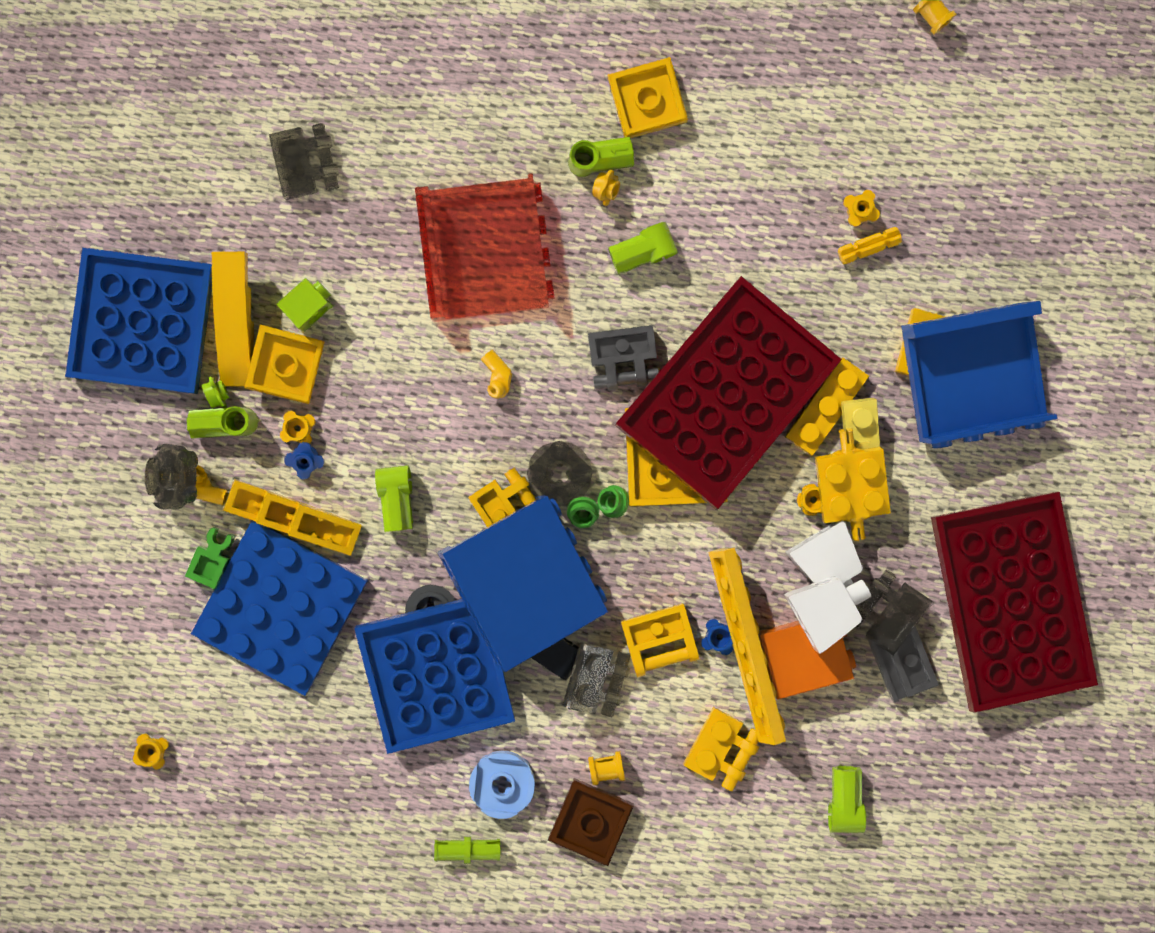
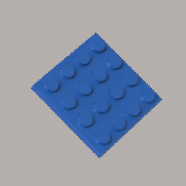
(139, 321)
(279, 607)
(432, 676)

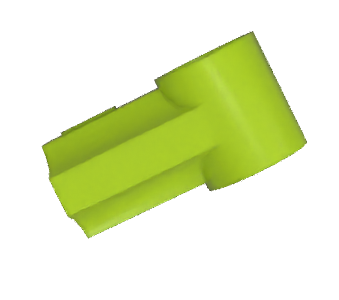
(604, 154)
(647, 247)
(220, 422)
(395, 492)
(846, 808)

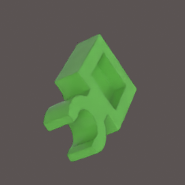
(209, 563)

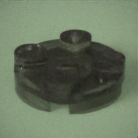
(559, 454)
(182, 465)

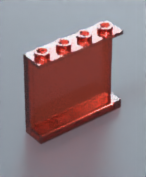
(484, 249)

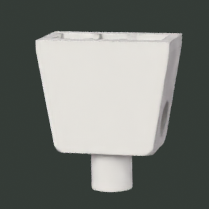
(827, 555)
(827, 610)

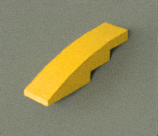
(232, 316)
(292, 517)

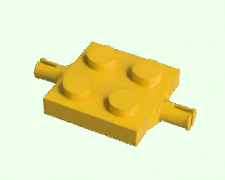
(852, 484)

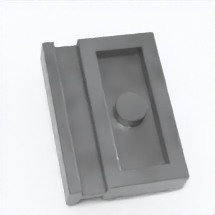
(907, 670)

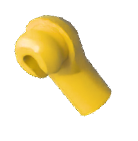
(500, 376)
(206, 491)

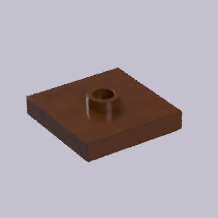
(590, 822)

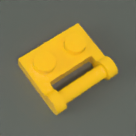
(658, 629)

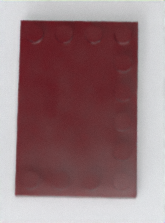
(728, 392)
(1014, 601)

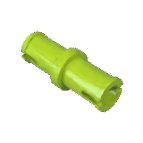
(466, 850)

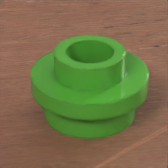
(606, 501)
(586, 518)

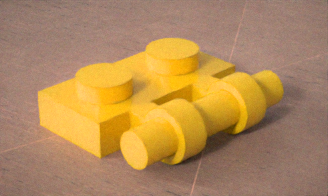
(493, 501)
(713, 745)

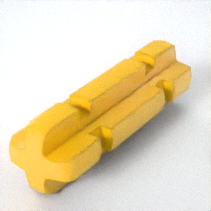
(869, 245)

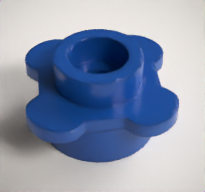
(307, 452)
(711, 642)

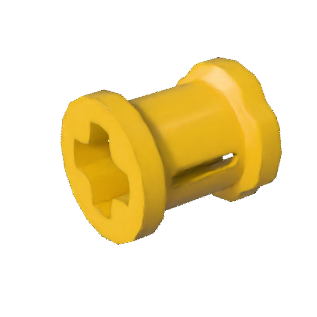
(935, 14)
(606, 768)

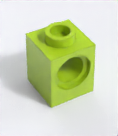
(305, 303)

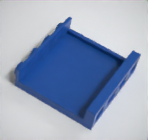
(976, 374)
(524, 582)

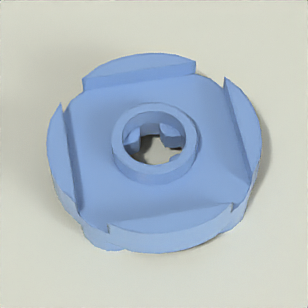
(488, 797)

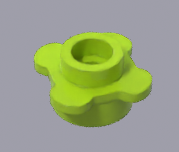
(215, 393)

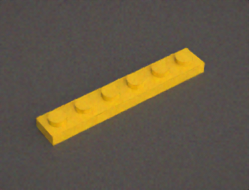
(747, 646)

